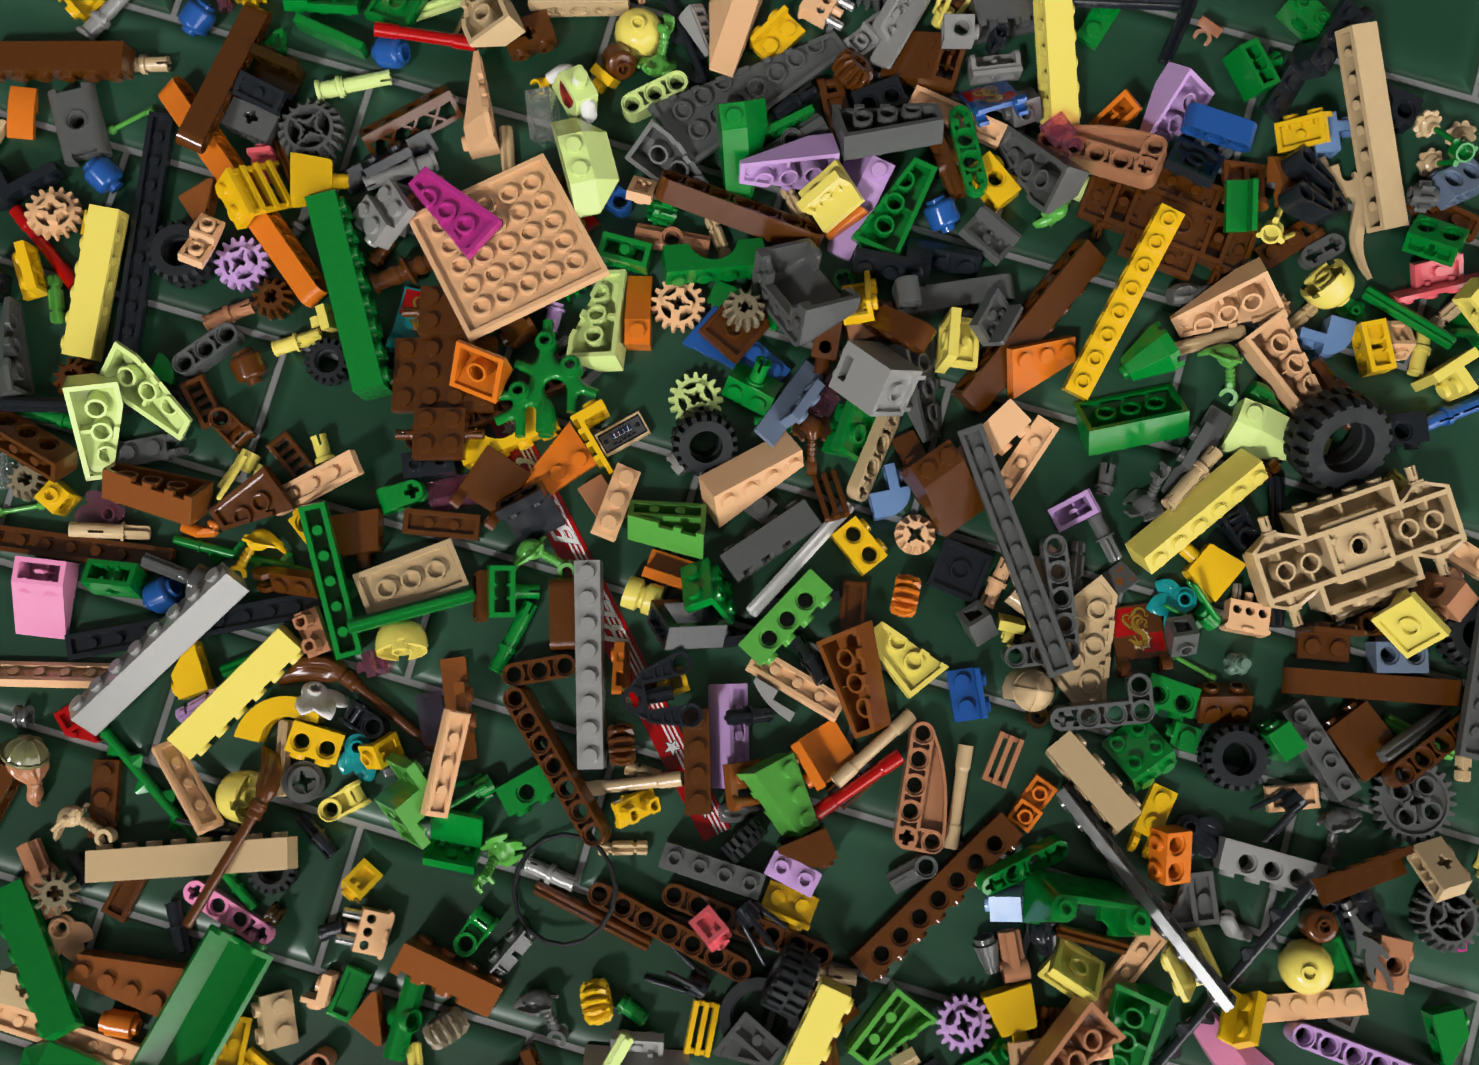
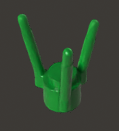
(1205, 614)
(482, 787)

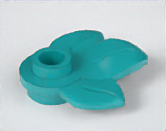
(1170, 593)
(350, 758)

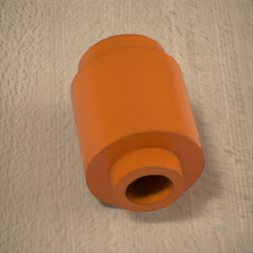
(120, 1023)

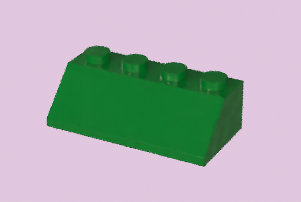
(1131, 419)

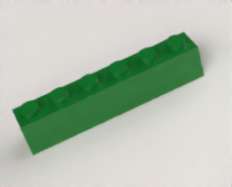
(330, 577)
(37, 963)

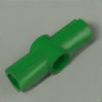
(404, 1020)

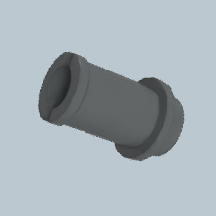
(1105, 480)

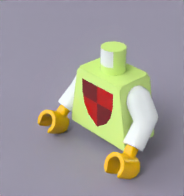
(573, 90)

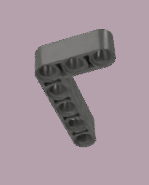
(940, 297)
(1066, 608)

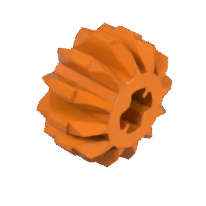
(905, 595)

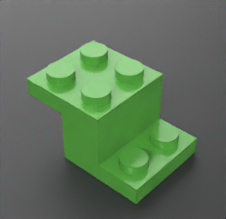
(404, 799)

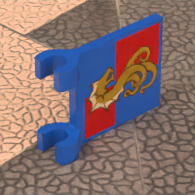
(992, 98)

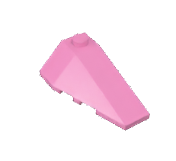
(1223, 1054)

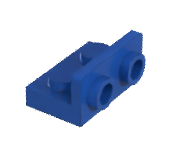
(967, 694)

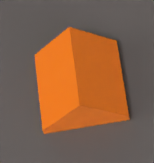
(479, 371)

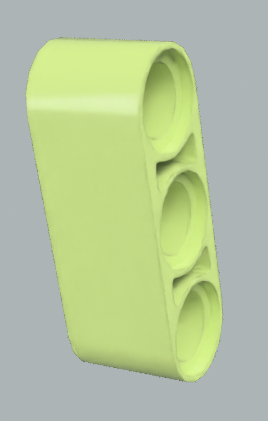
(641, 95)

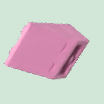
(43, 596)

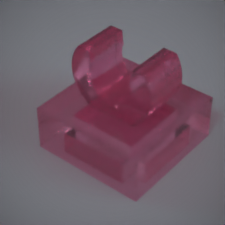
(372, 664)

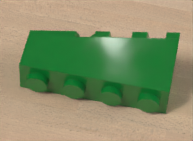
(894, 215)

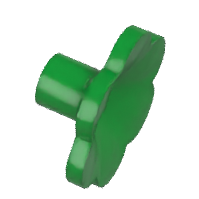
(1347, 311)

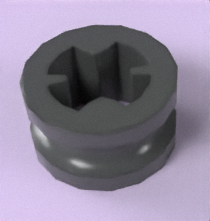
(23, 716)

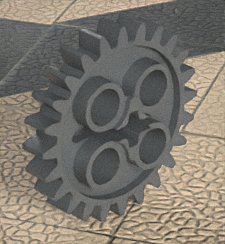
(1434, 794)

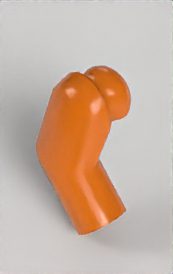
(198, 531)

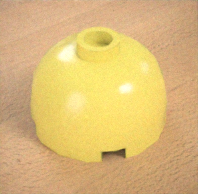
(638, 31)
(1329, 285)
(401, 639)
(235, 794)
(1305, 966)

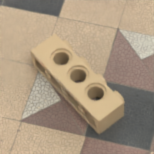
(580, 8)

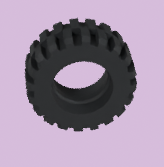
(1356, 457)

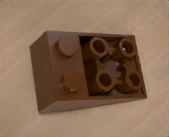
(926, 64)

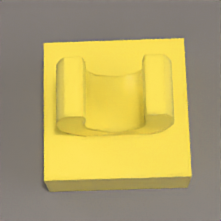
(324, 318)
(1010, 626)

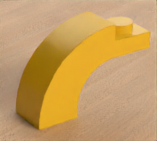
(263, 716)

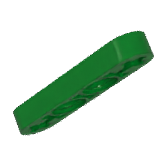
(967, 151)
(995, 878)

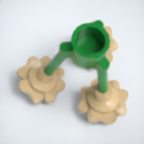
(1457, 137)

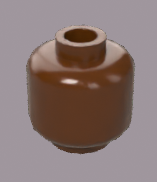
(619, 61)
(248, 366)
(1318, 924)

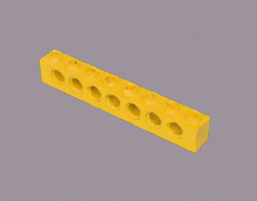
(1122, 301)

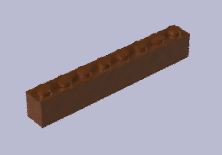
(1040, 313)

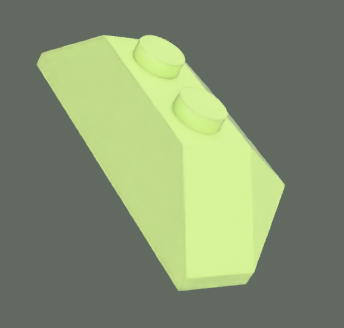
(586, 164)

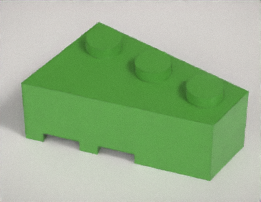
(668, 525)
(782, 794)
(887, 1025)

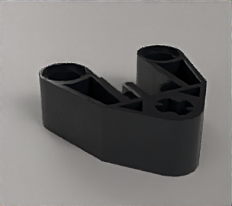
(1316, 194)
(658, 672)

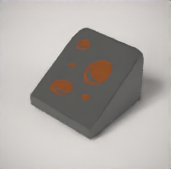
(1120, 577)

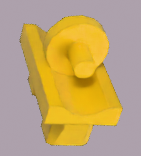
(635, 806)

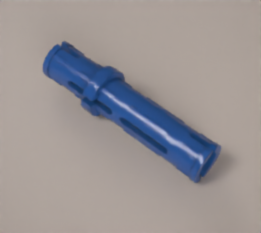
(1448, 414)

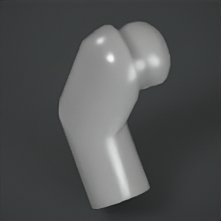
(1231, 928)

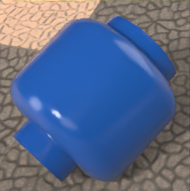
(197, 17)
(391, 53)
(103, 175)
(941, 214)
(162, 594)

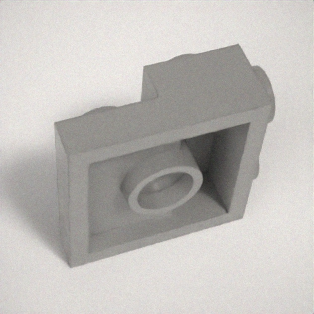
(384, 215)

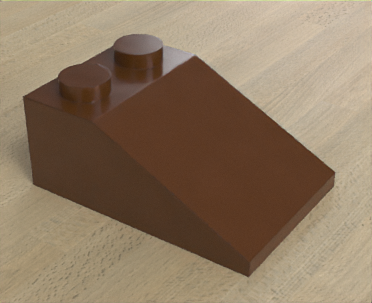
(944, 487)

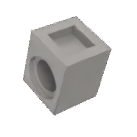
(951, 39)

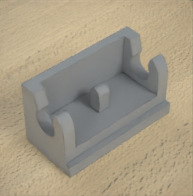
(994, 68)

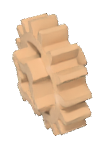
(53, 213)
(687, 307)

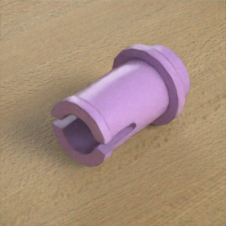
(554, 312)

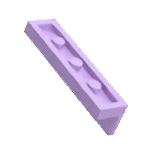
(727, 742)

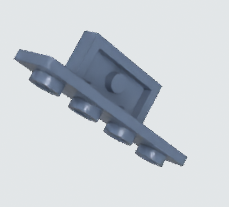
(791, 404)

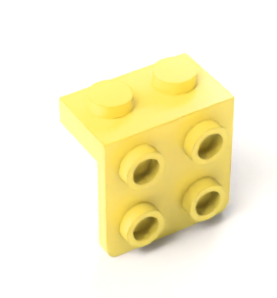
(1180, 972)

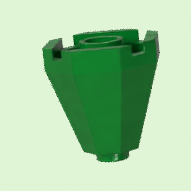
(1150, 355)

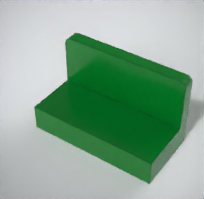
(1240, 205)

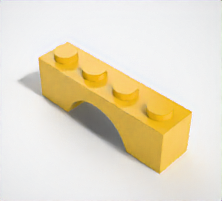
(507, 444)

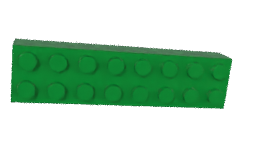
(350, 295)

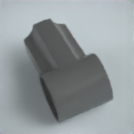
(909, 873)

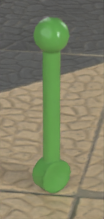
(113, 129)
(21, 508)
(1211, 677)

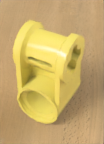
(348, 801)

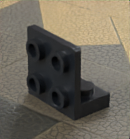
(530, 512)

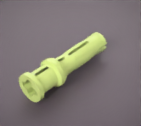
(341, 86)

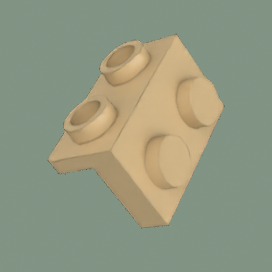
(275, 1019)

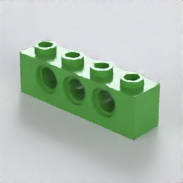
(808, 584)

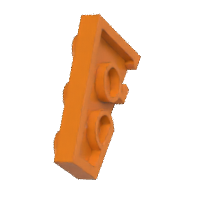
(1036, 362)
(562, 462)

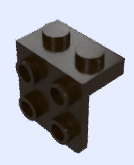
(278, 71)

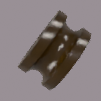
(275, 914)

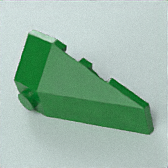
(740, 135)
(1140, 1015)

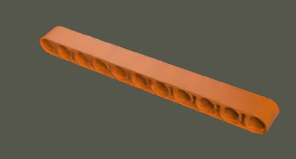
(268, 228)

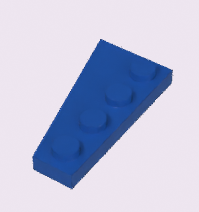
(694, 340)

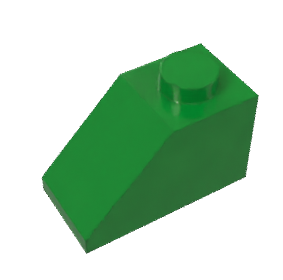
(1446, 1031)

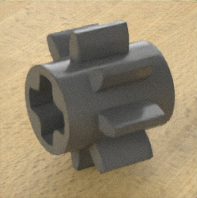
(1422, 196)

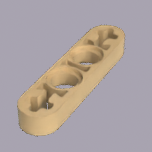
(861, 478)

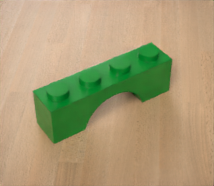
(685, 266)

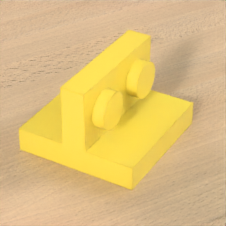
(830, 196)
(956, 343)
(1450, 377)
(1410, 623)
(1073, 970)

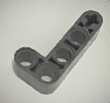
(1101, 708)

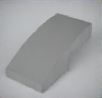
(768, 694)

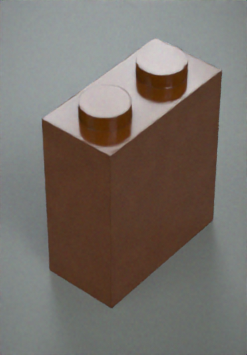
(1357, 736)

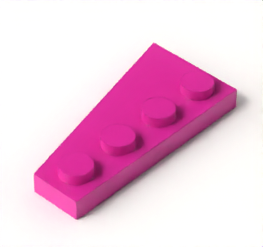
(458, 215)

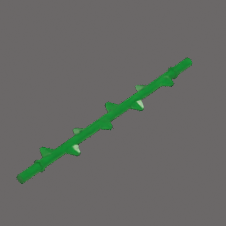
(218, 552)
(166, 801)

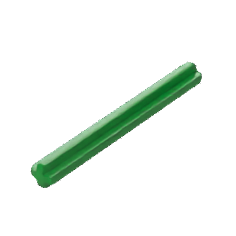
(411, 610)

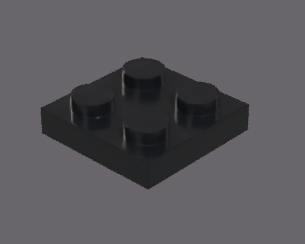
(1194, 162)
(959, 570)

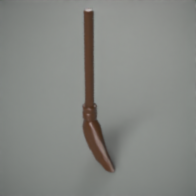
(329, 670)
(266, 789)

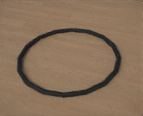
(516, 904)

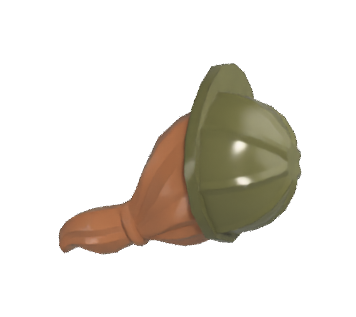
(28, 762)

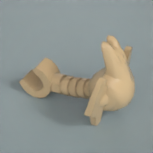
(73, 816)

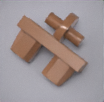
(312, 632)

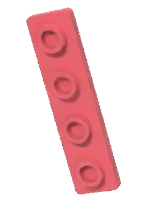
(1431, 279)

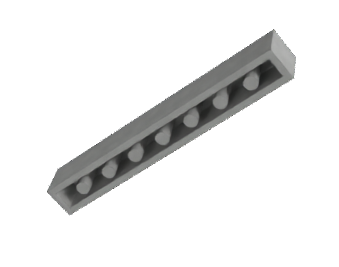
(157, 649)
(590, 664)

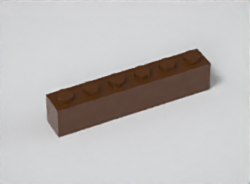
(66, 61)

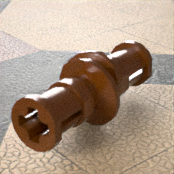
(402, 272)

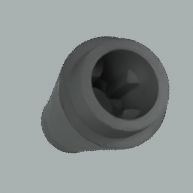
(987, 951)

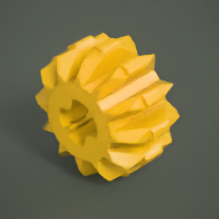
(596, 1001)

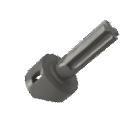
(174, 570)

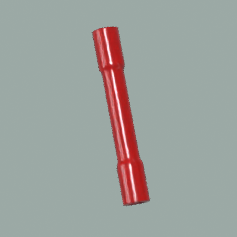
(395, 31)
(62, 269)
(882, 768)

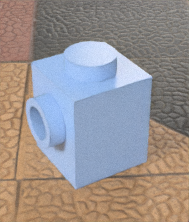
(1006, 905)

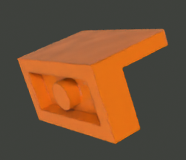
(665, 568)

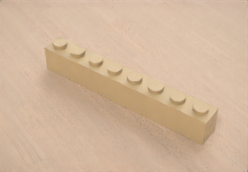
(1371, 126)
(189, 859)

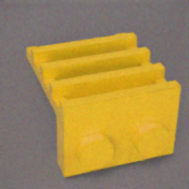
(242, 197)
(591, 415)

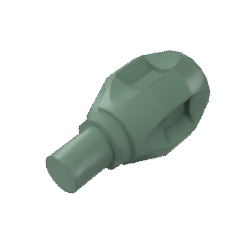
(1236, 664)

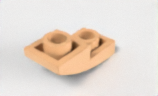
(202, 241)

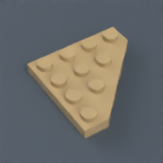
(1095, 625)

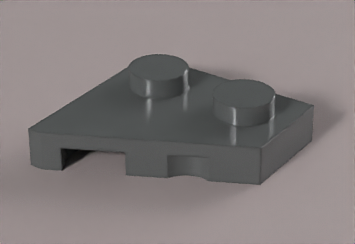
(1197, 901)

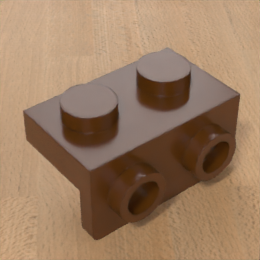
(1224, 702)

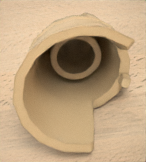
(1029, 688)

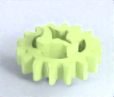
(700, 389)

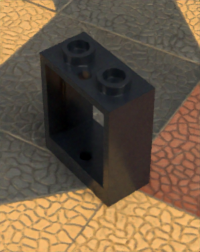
(680, 630)

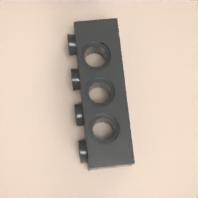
(1321, 755)
(712, 869)

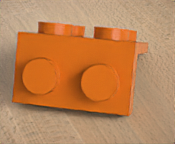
(822, 753)

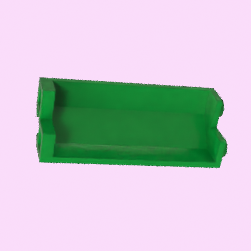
(206, 1001)

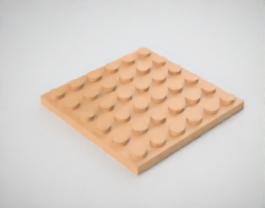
(527, 262)

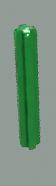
(1409, 317)

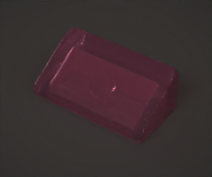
(441, 490)

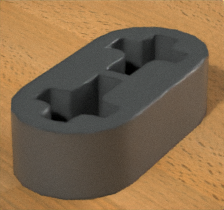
(1324, 256)

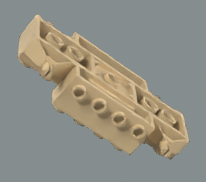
(1316, 554)

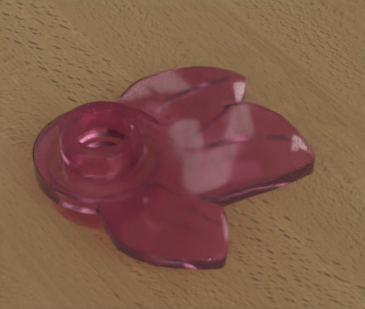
(97, 510)

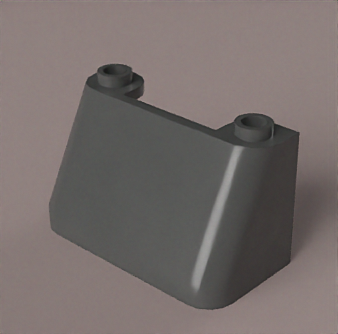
(798, 292)

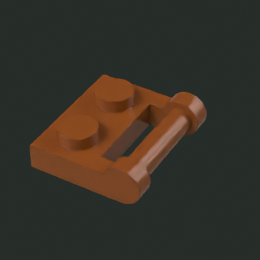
(1242, 171)
(733, 784)

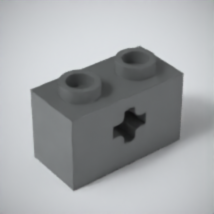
(251, 122)

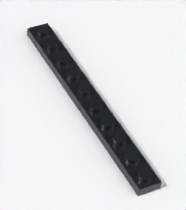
(145, 221)
(238, 618)

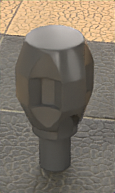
(1183, 293)
(737, 816)

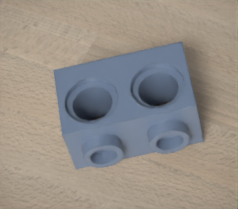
(1456, 183)
(1395, 661)

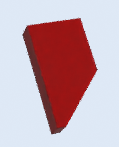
(72, 729)

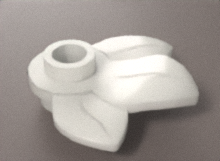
(320, 700)

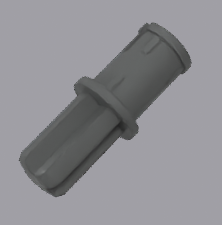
(1105, 537)

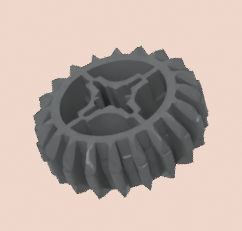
(312, 119)
(1458, 933)

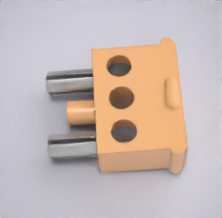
(820, 12)
(1239, 621)
(376, 938)

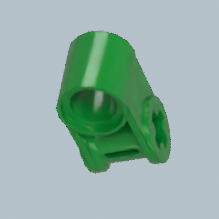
(397, 496)
(477, 927)

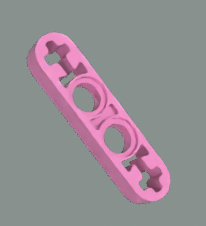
(226, 917)

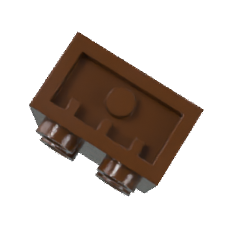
(1325, 641)

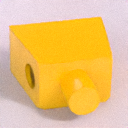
(312, 176)
(1210, 569)
(1011, 1009)

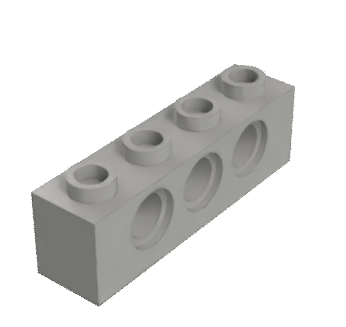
(1257, 857)

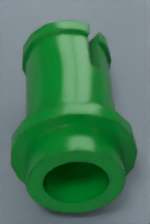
(631, 1010)

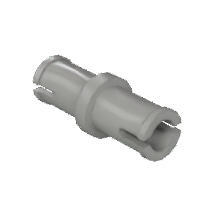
(550, 873)

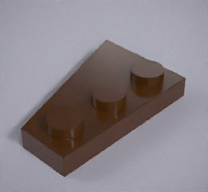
(252, 500)

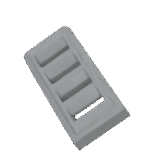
(696, 22)

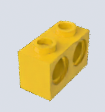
(1373, 348)
(854, 549)
(317, 735)

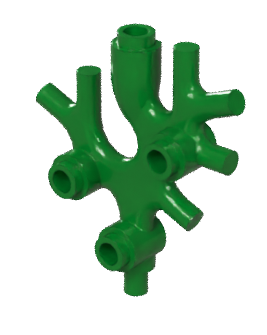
(533, 393)

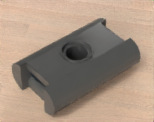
(68, 111)

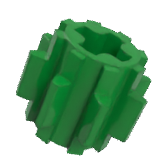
(661, 213)

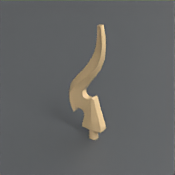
(1357, 223)

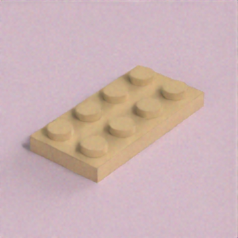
(411, 577)

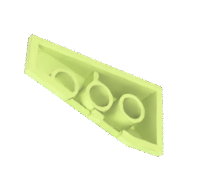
(600, 332)
(144, 390)
(95, 416)
(1257, 431)

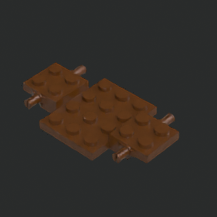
(1198, 237)
(423, 382)

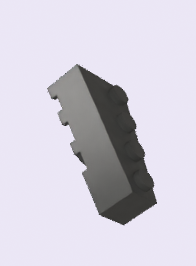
(1013, 13)
(886, 129)
(769, 541)

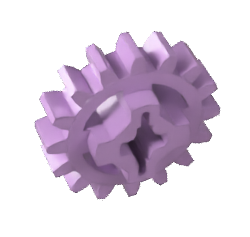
(238, 253)
(973, 1020)

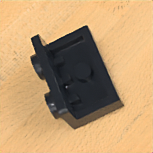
(1368, 914)

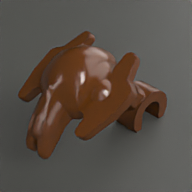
(812, 429)

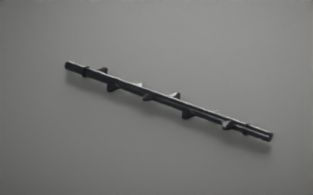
(682, 37)
(1235, 976)

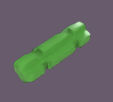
(56, 299)

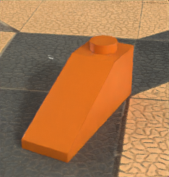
(638, 314)

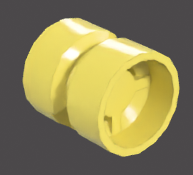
(639, 594)

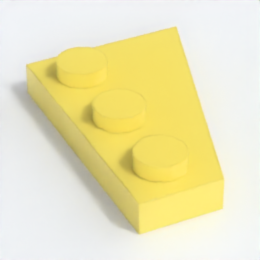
(904, 661)

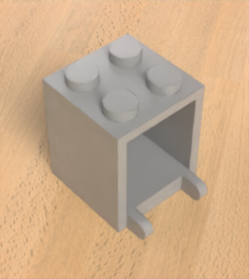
(875, 378)

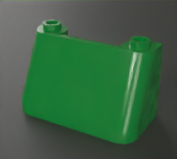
(1056, 895)

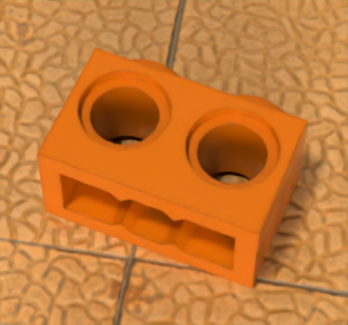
(1170, 854)

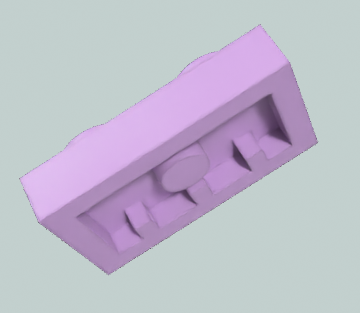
(792, 873)

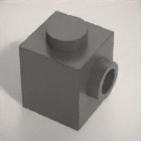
(1034, 108)
(977, 623)
(1181, 635)

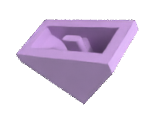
(1074, 510)

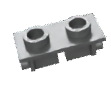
(501, 958)

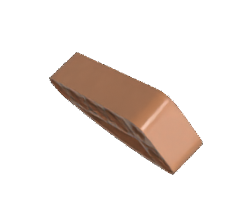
(1118, 147)
(928, 799)

